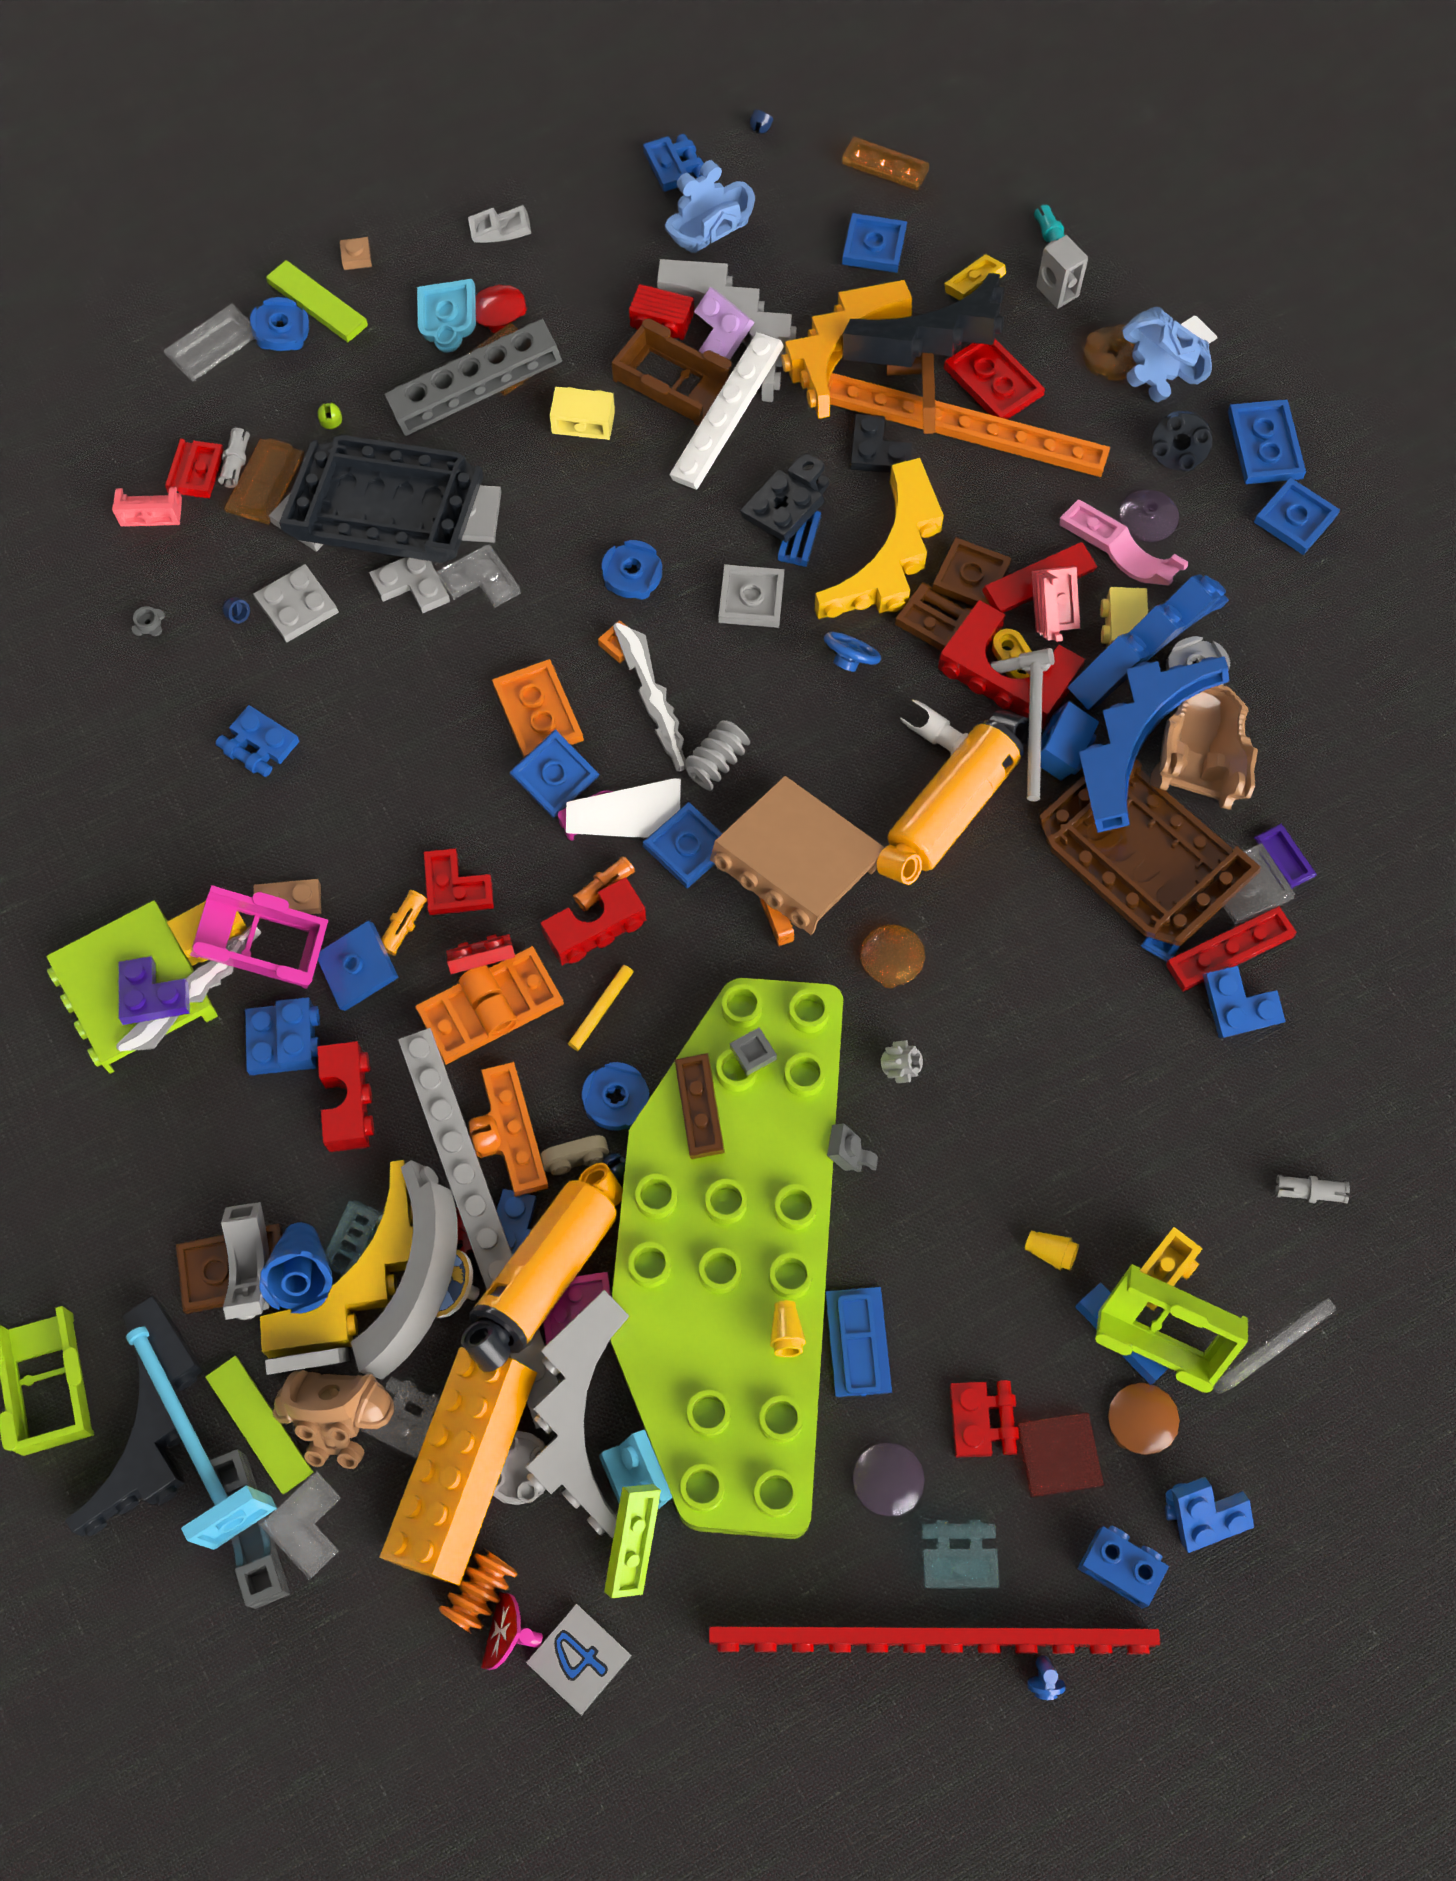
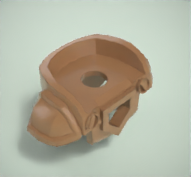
(331, 1415)

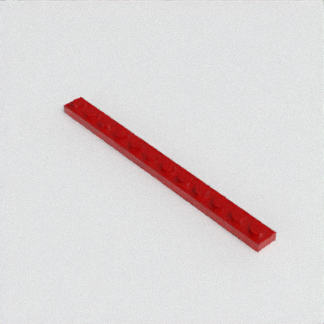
(949, 1639)

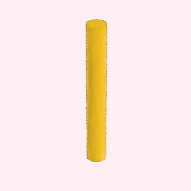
(600, 1008)

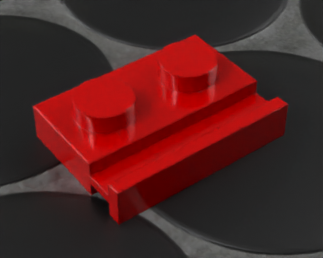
(195, 468)

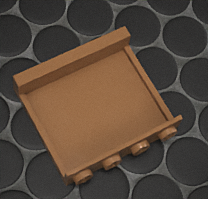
(795, 853)

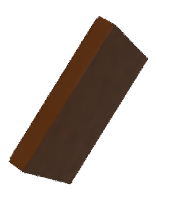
(205, 1270)

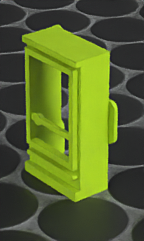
(1123, 1334)
(27, 1343)

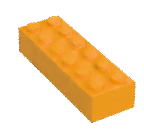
(458, 1468)

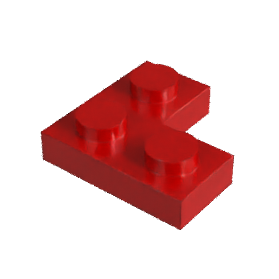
(450, 892)

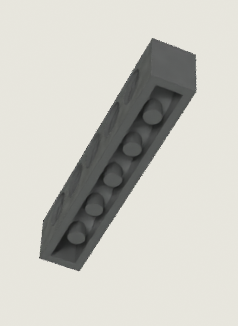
(493, 370)

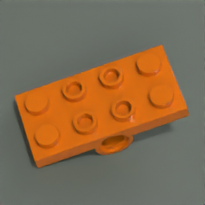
(489, 1004)

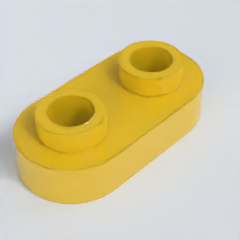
(1016, 642)

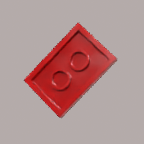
(994, 379)

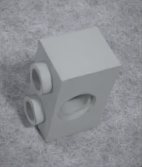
(1061, 271)

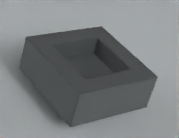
(753, 1051)

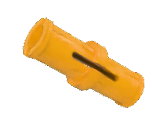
(413, 904)

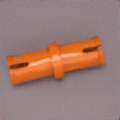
(589, 894)

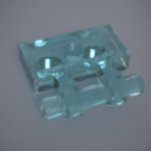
(960, 1567)

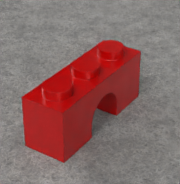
(572, 938)
(348, 1124)

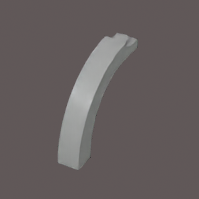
(425, 1279)

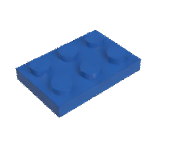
(1266, 441)

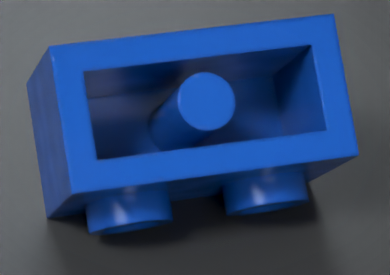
(1066, 735)
(1123, 1566)

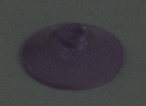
(1147, 524)

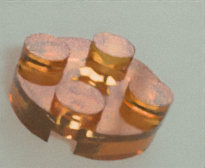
(1100, 362)

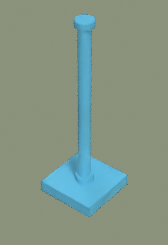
(230, 1513)

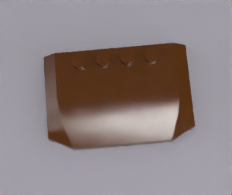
(1157, 872)

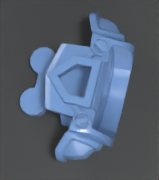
(708, 209)
(1163, 355)

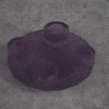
(888, 1479)

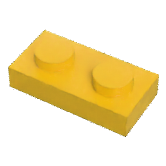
(973, 276)

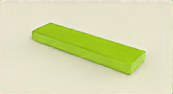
(317, 301)
(257, 1424)

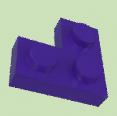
(146, 1000)

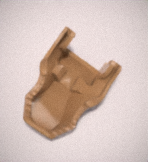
(1208, 748)

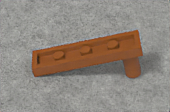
(925, 366)

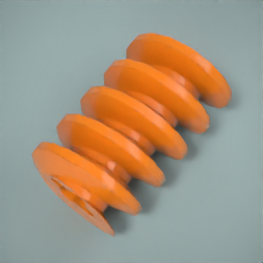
(478, 1591)

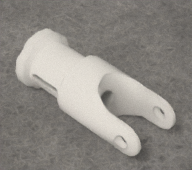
(938, 730)

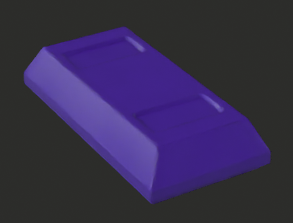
(1286, 855)

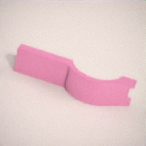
(1117, 542)

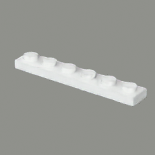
(726, 410)

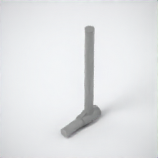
(1034, 664)

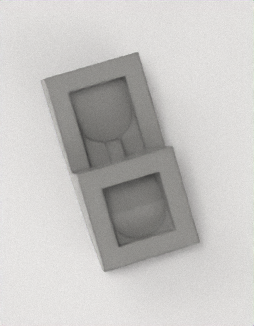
(495, 227)

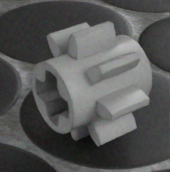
(901, 1061)

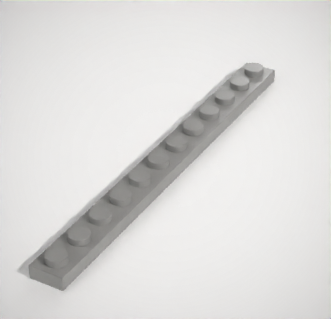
(468, 1184)

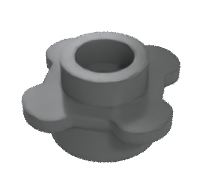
(144, 615)

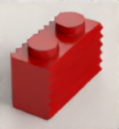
(663, 307)

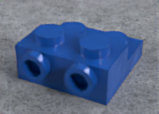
(282, 1037)

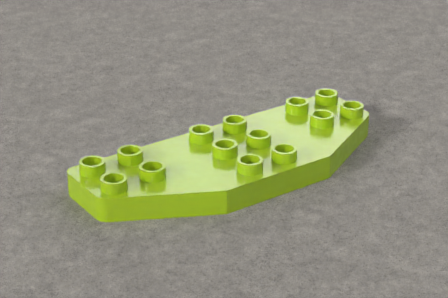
(714, 1250)

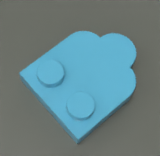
(447, 313)

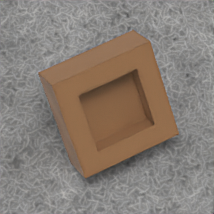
(355, 253)

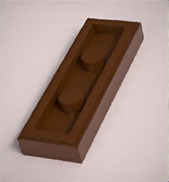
(699, 1106)

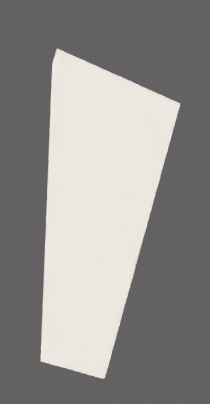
(625, 812)

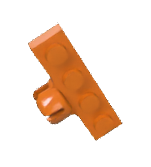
(508, 1130)

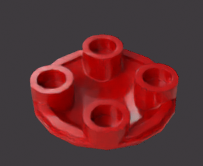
(499, 306)

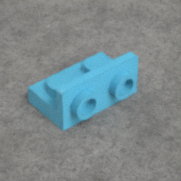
(634, 1465)

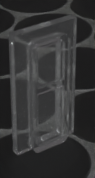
(211, 342)

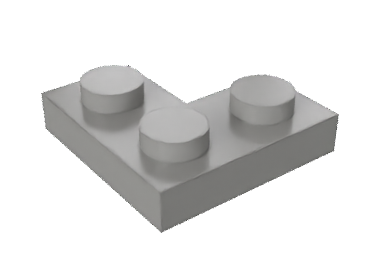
(411, 575)

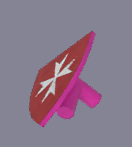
(507, 1632)

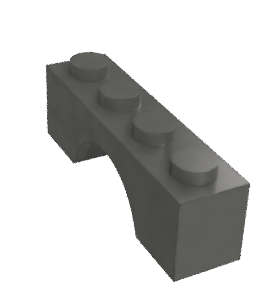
(255, 1551)

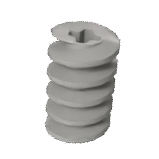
(714, 753)

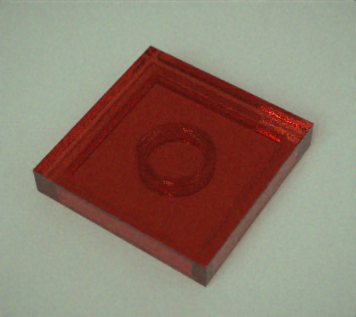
(1060, 1455)

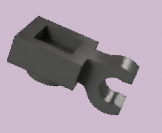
(846, 1150)

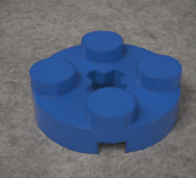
(279, 338)
(634, 585)
(605, 1081)

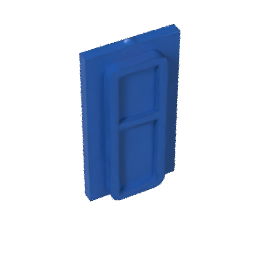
(858, 1342)

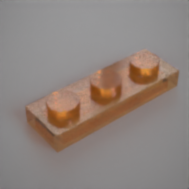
(885, 163)

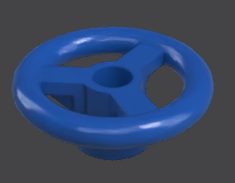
(851, 651)

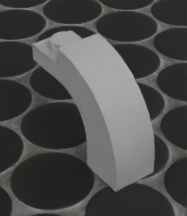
(247, 1254)

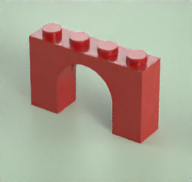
(966, 661)

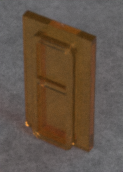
(264, 480)

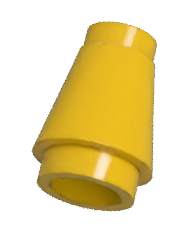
(1053, 1249)
(787, 1332)

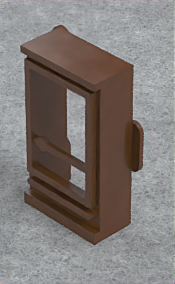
(656, 339)

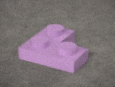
(728, 324)

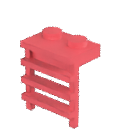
(1055, 601)

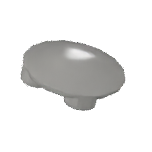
(513, 1484)

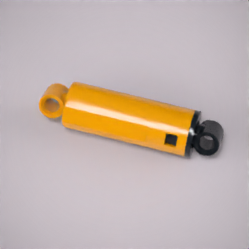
(954, 797)
(542, 1268)

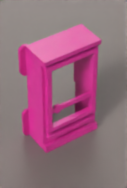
(218, 921)

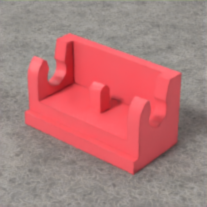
(147, 509)

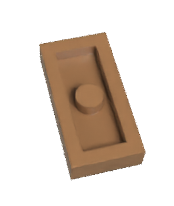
(301, 895)

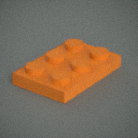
(536, 706)

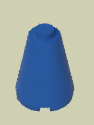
(296, 1271)

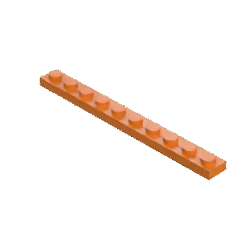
(970, 425)

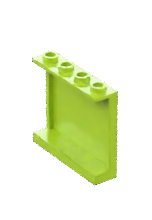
(91, 977)

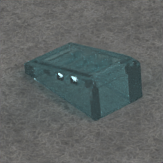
(342, 1233)

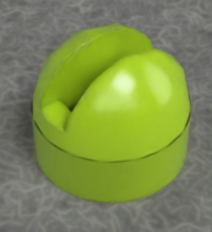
(336, 417)

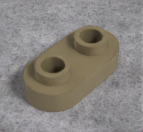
(579, 1152)

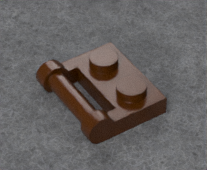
(926, 621)

